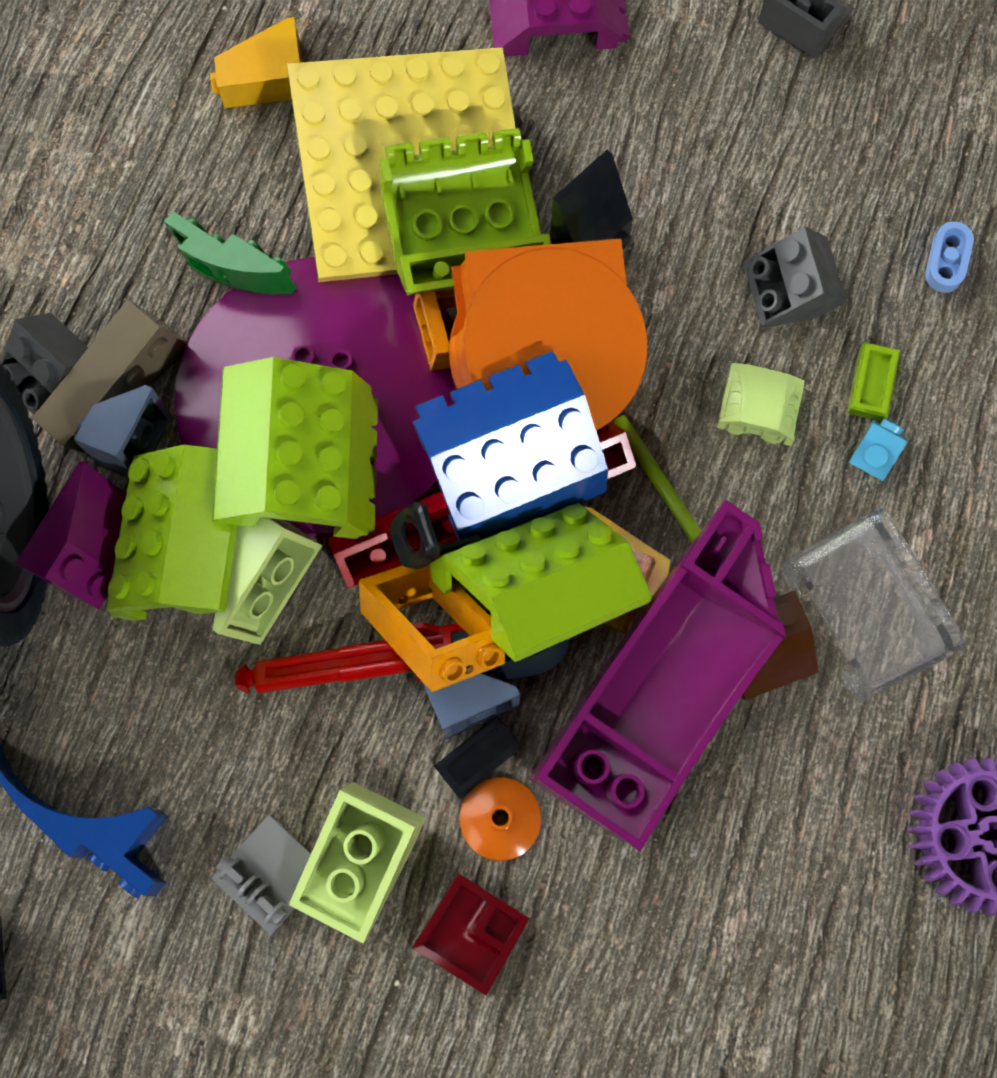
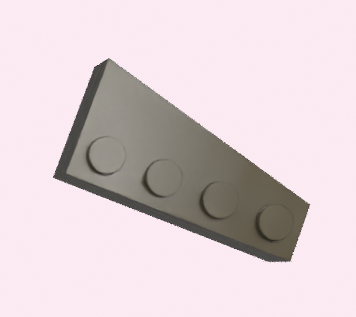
(124, 356)

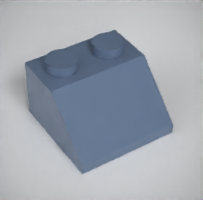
(123, 428)
(472, 702)

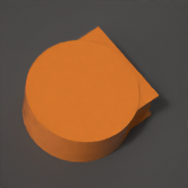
(549, 300)

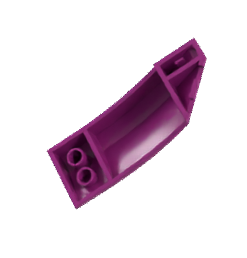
(668, 683)

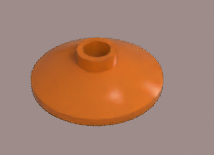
(496, 841)

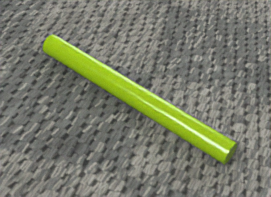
(659, 479)

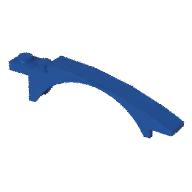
(111, 840)

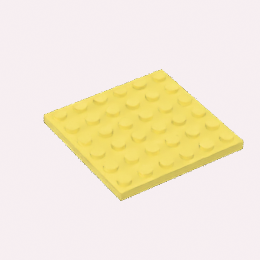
(357, 108)

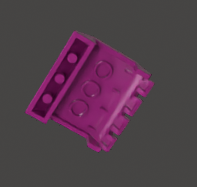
(519, 19)

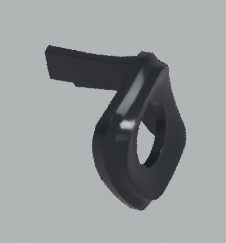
(429, 548)

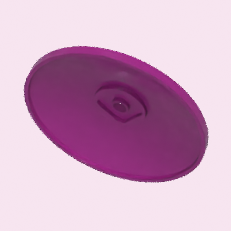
(337, 324)

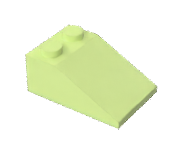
(263, 576)
(356, 860)

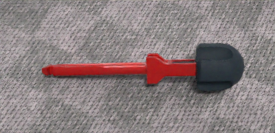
(373, 661)

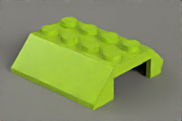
(456, 203)
(296, 446)
(167, 538)
(547, 579)

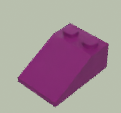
(78, 537)

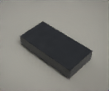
(478, 756)

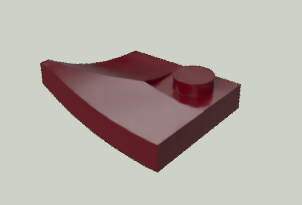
(471, 933)

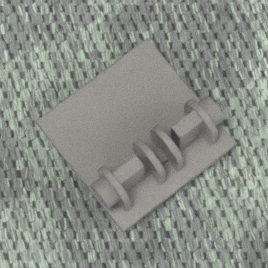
(264, 874)

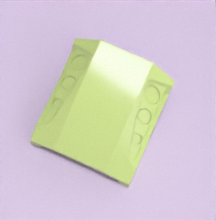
(761, 403)

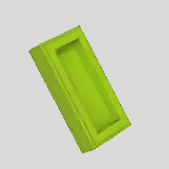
(873, 381)

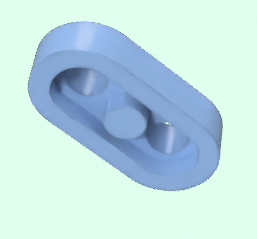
(949, 260)

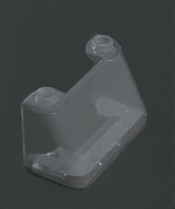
(875, 604)

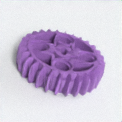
(963, 831)

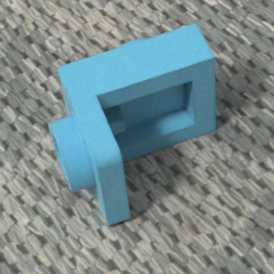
(879, 448)

